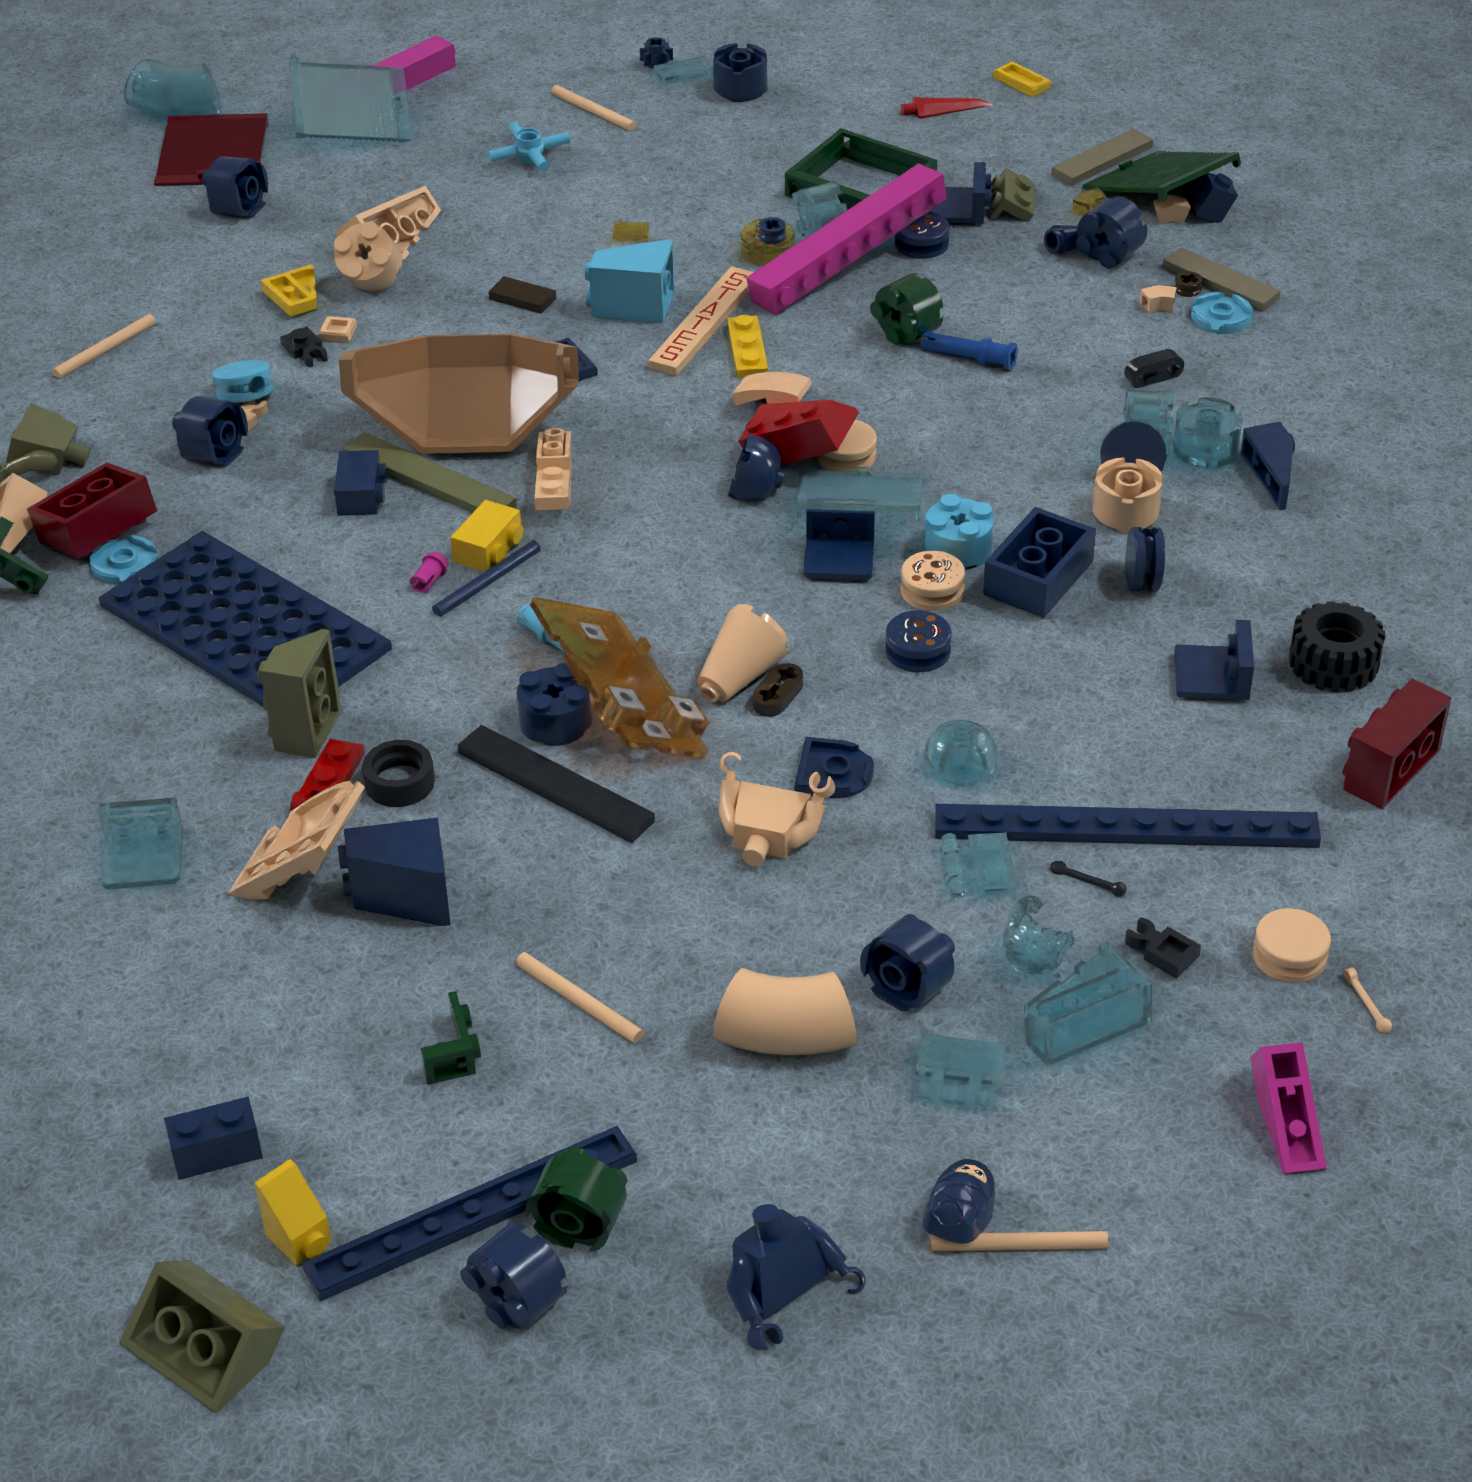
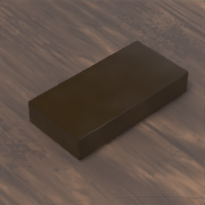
(522, 294)

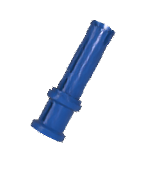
(982, 351)

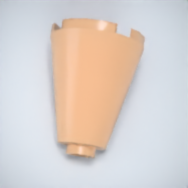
(741, 653)

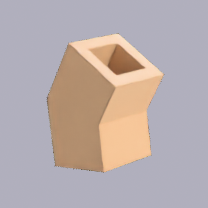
(1172, 209)
(1158, 298)

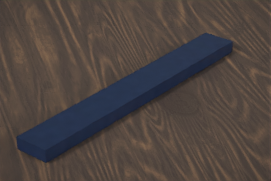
(447, 1221)

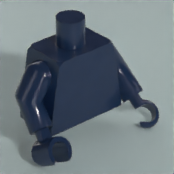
(777, 1264)

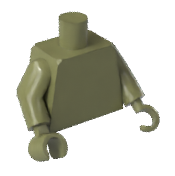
(43, 444)

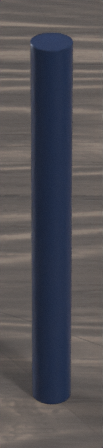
(486, 578)

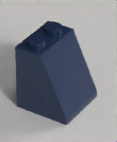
(397, 870)

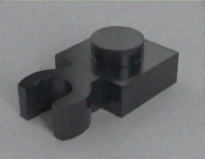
(304, 343)
(1163, 949)

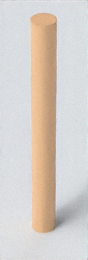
(593, 108)
(103, 346)
(579, 997)
(1026, 1241)

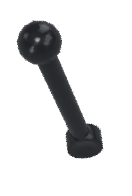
(1117, 888)

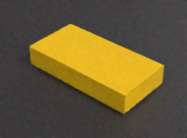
(1022, 79)

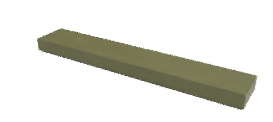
(431, 476)

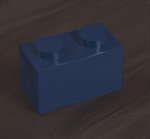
(359, 482)
(213, 1138)

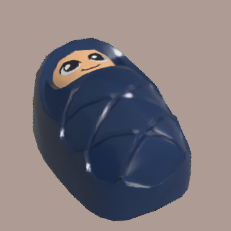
(961, 1202)

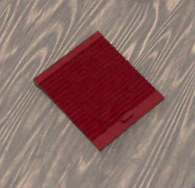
(198, 140)

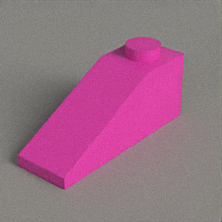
(1288, 1106)

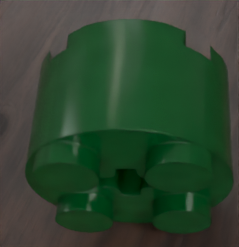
(907, 309)
(577, 1200)

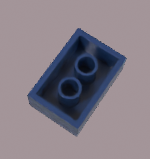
(1039, 561)

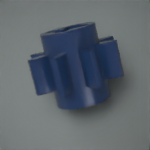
(656, 52)

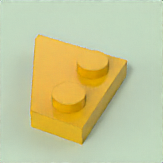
(292, 290)

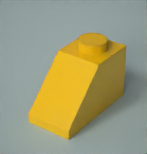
(292, 1213)

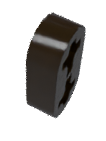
(784, 693)

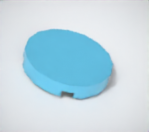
(1212, 314)
(133, 556)

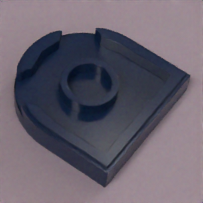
(838, 759)

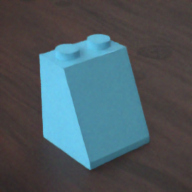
(632, 282)

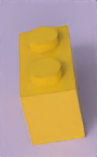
(486, 535)

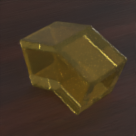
(1086, 201)

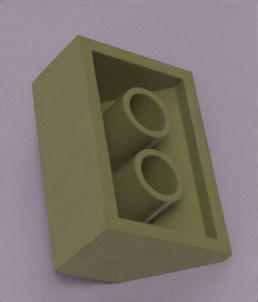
(301, 693)
(200, 1332)

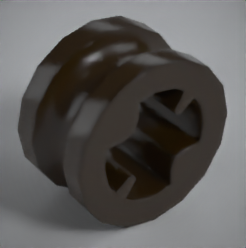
(1188, 283)

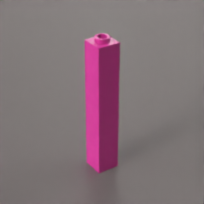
(423, 60)

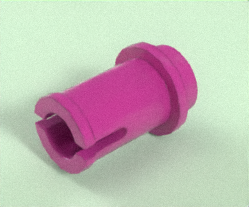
(432, 567)

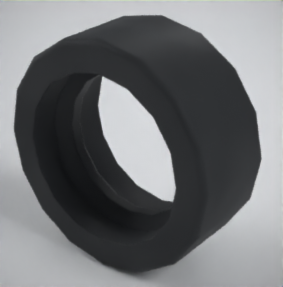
(398, 792)

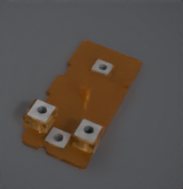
(623, 679)

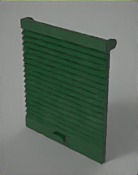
(1161, 172)

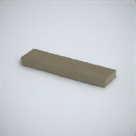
(1102, 157)
(1222, 278)

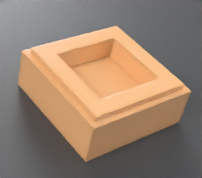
(337, 329)

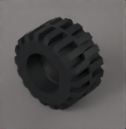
(1336, 646)

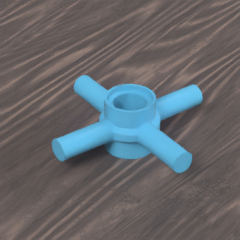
(529, 146)

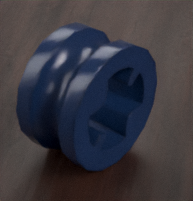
(772, 230)

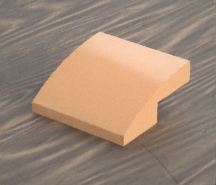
(774, 386)

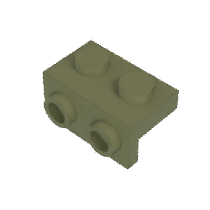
(1013, 194)

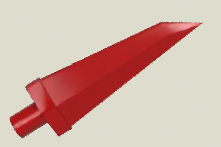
(938, 106)

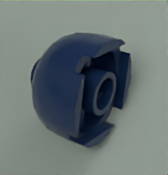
(756, 470)

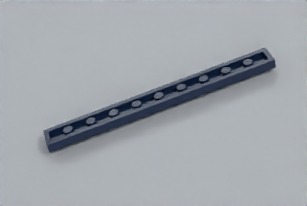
(1130, 825)

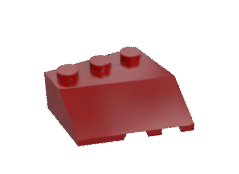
(802, 427)

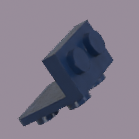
(967, 203)
(839, 544)

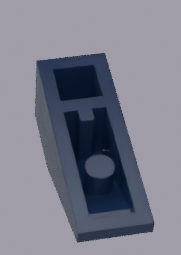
(1211, 196)
(1269, 454)

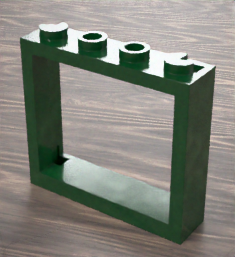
(858, 148)

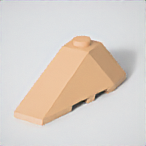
(401, 217)
(15, 498)

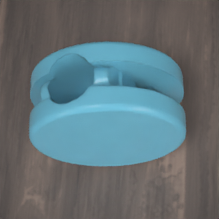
(243, 381)

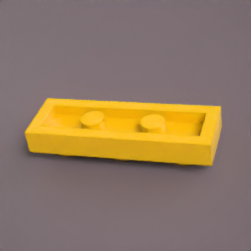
(747, 345)

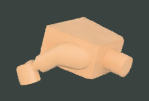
(767, 817)

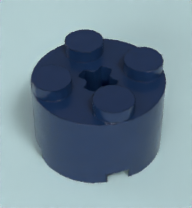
(740, 72)
(235, 185)
(1111, 231)
(210, 430)
(553, 706)
(904, 954)
(515, 1277)

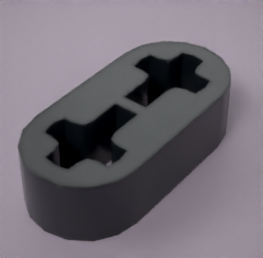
(1154, 368)

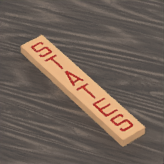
(701, 322)

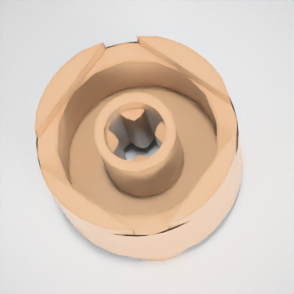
(367, 257)
(1127, 494)

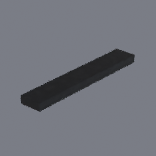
(557, 783)

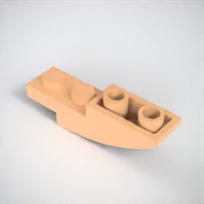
(553, 470)

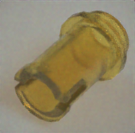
(630, 230)

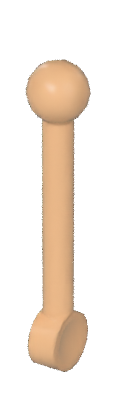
(1382, 1024)

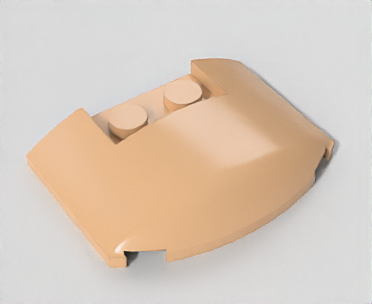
(300, 843)

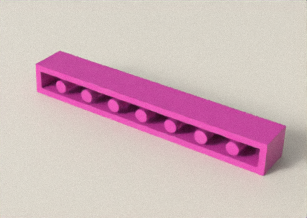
(846, 238)

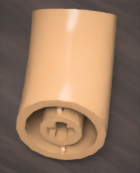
(785, 1014)

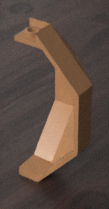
(460, 388)

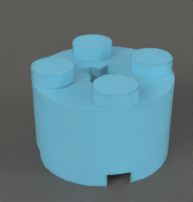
(960, 529)

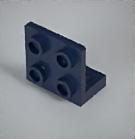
(1217, 670)

